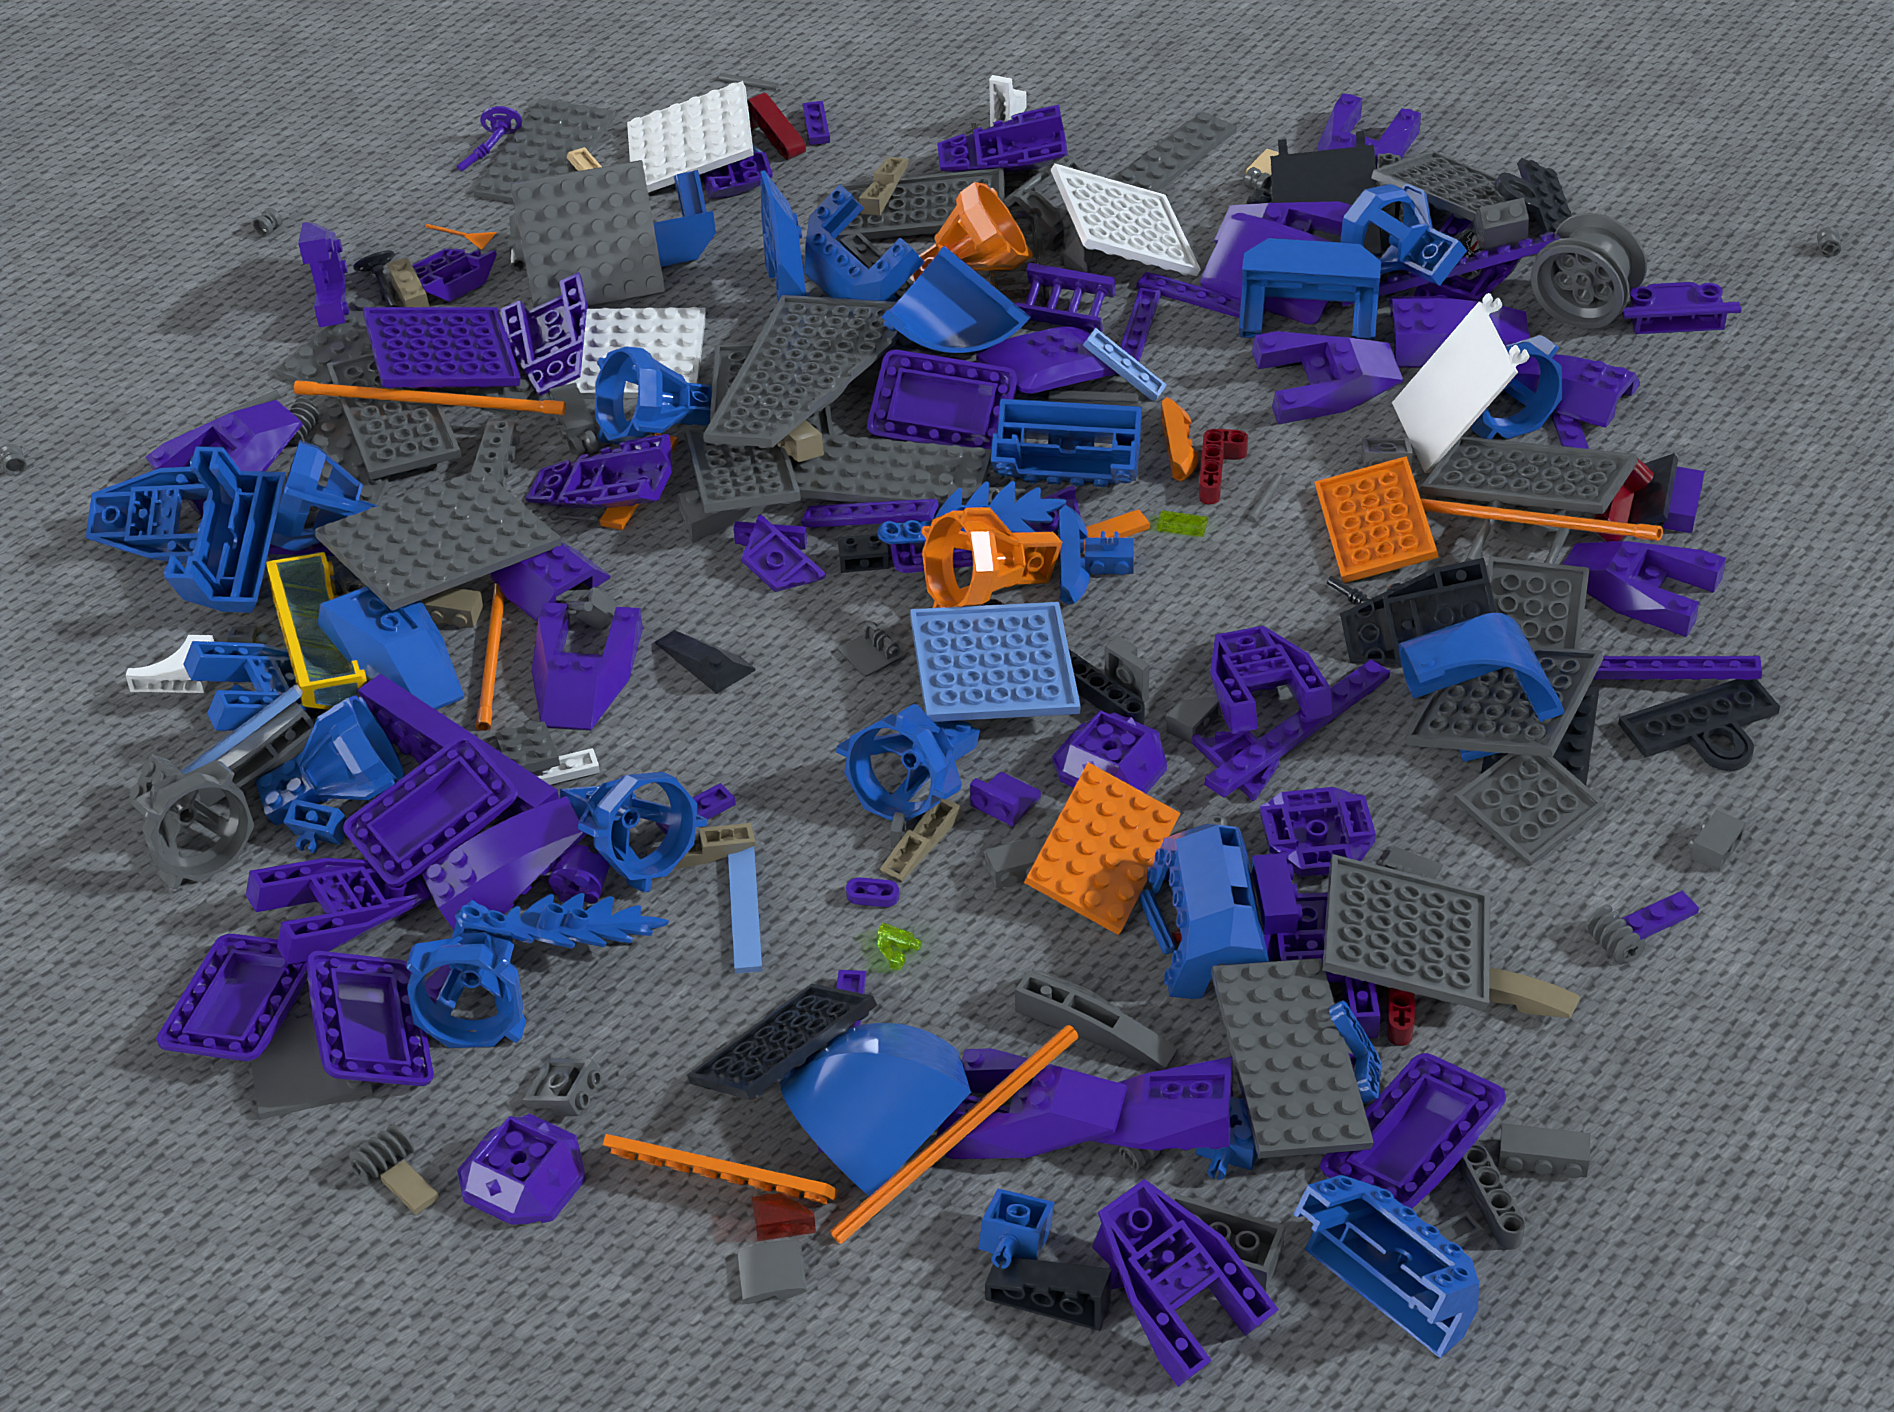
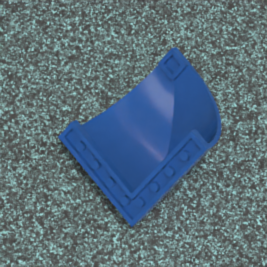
(954, 309)
(1474, 650)
(876, 1097)

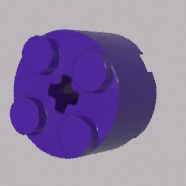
(579, 873)

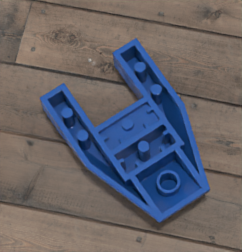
(781, 241)
(145, 514)
(257, 663)

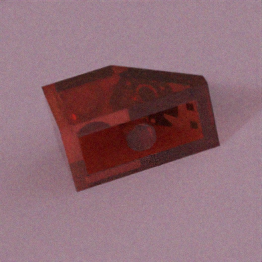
(781, 1217)

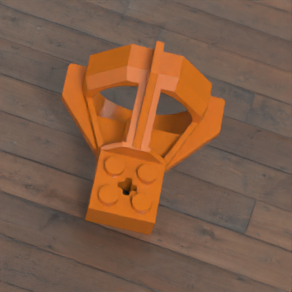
(983, 236)
(998, 556)

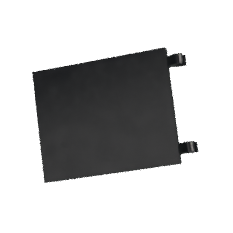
(1326, 177)

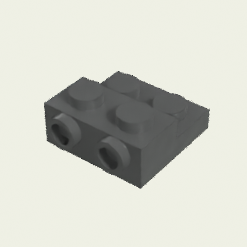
(1385, 449)
(1126, 667)
(564, 1086)

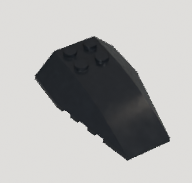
(1415, 609)

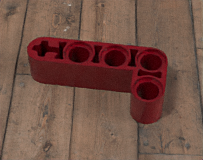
(775, 126)
(1218, 445)
(1621, 504)
(1400, 1011)

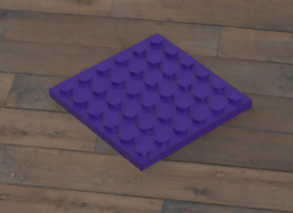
(440, 347)

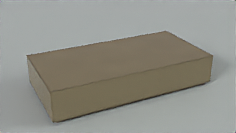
(409, 1187)

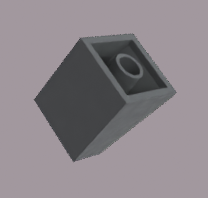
(1501, 224)

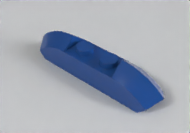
(1072, 576)

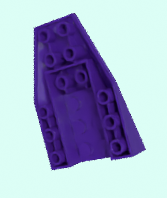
(1177, 1108)

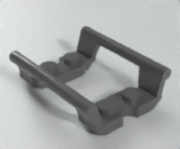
(1035, 203)
(1517, 532)

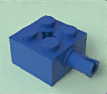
(1242, 1147)
(1015, 1227)

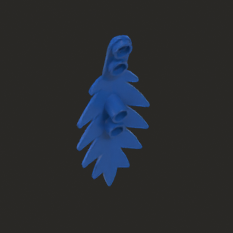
(1014, 515)
(563, 923)

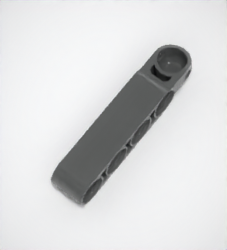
(1492, 1197)

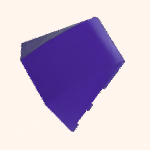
(736, 176)
(454, 272)

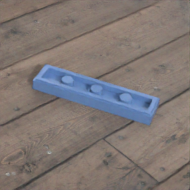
(1124, 365)

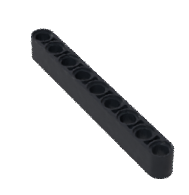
(1100, 688)

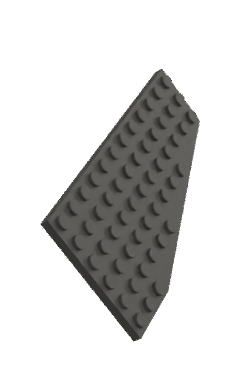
(798, 365)

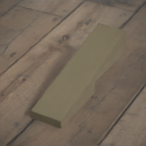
(885, 181)
(920, 841)

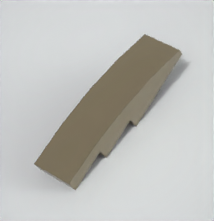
(715, 844)
(1531, 994)

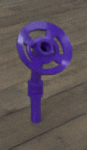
(499, 125)

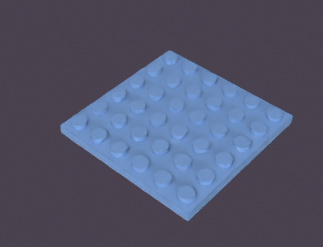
(994, 661)

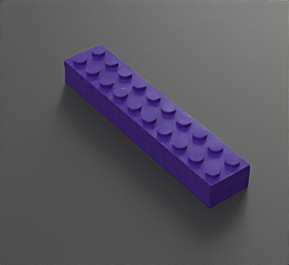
(425, 731)

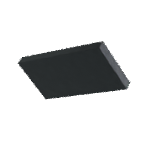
(1653, 501)

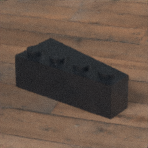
(1053, 1290)

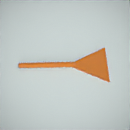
(477, 239)

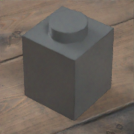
(602, 610)

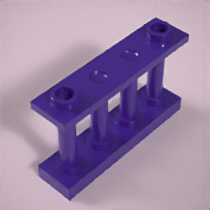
(1071, 280)

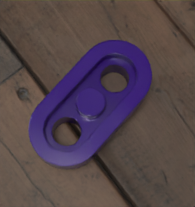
(873, 892)

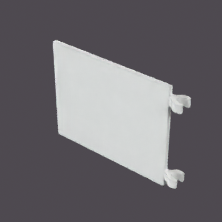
(1456, 384)

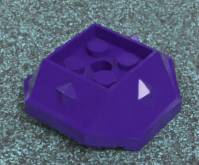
(1117, 747)
(1316, 825)
(523, 1171)

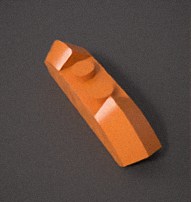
(1176, 432)

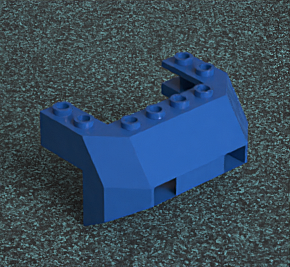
(687, 236)
(838, 270)
(1310, 272)
(1071, 439)
(232, 534)
(1213, 905)
(1358, 1239)

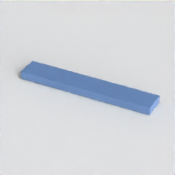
(246, 729)
(745, 911)

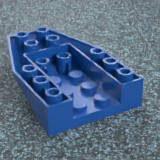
(394, 643)

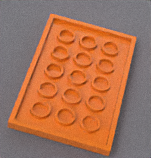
(1375, 519)
(1102, 848)

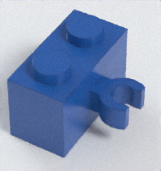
(1109, 555)
(315, 823)

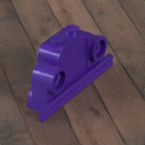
(1678, 308)

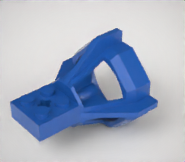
(1414, 242)
(661, 400)
(1538, 404)
(302, 490)
(924, 749)
(341, 760)
(613, 809)
(474, 961)

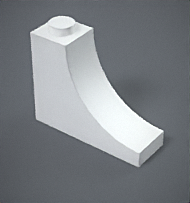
(1004, 99)
(168, 674)

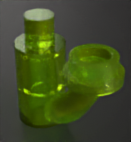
(899, 938)

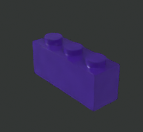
(1684, 499)
(1276, 893)

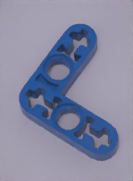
(1368, 1063)

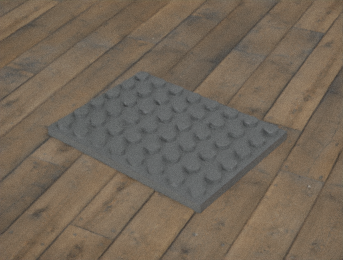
(437, 538)

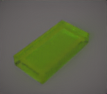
(1182, 523)

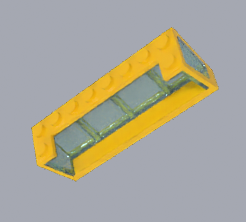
(317, 664)

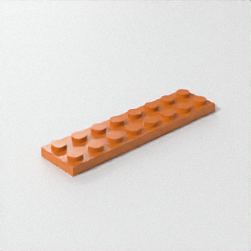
(729, 1171)

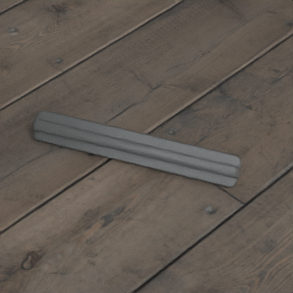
(1090, 397)

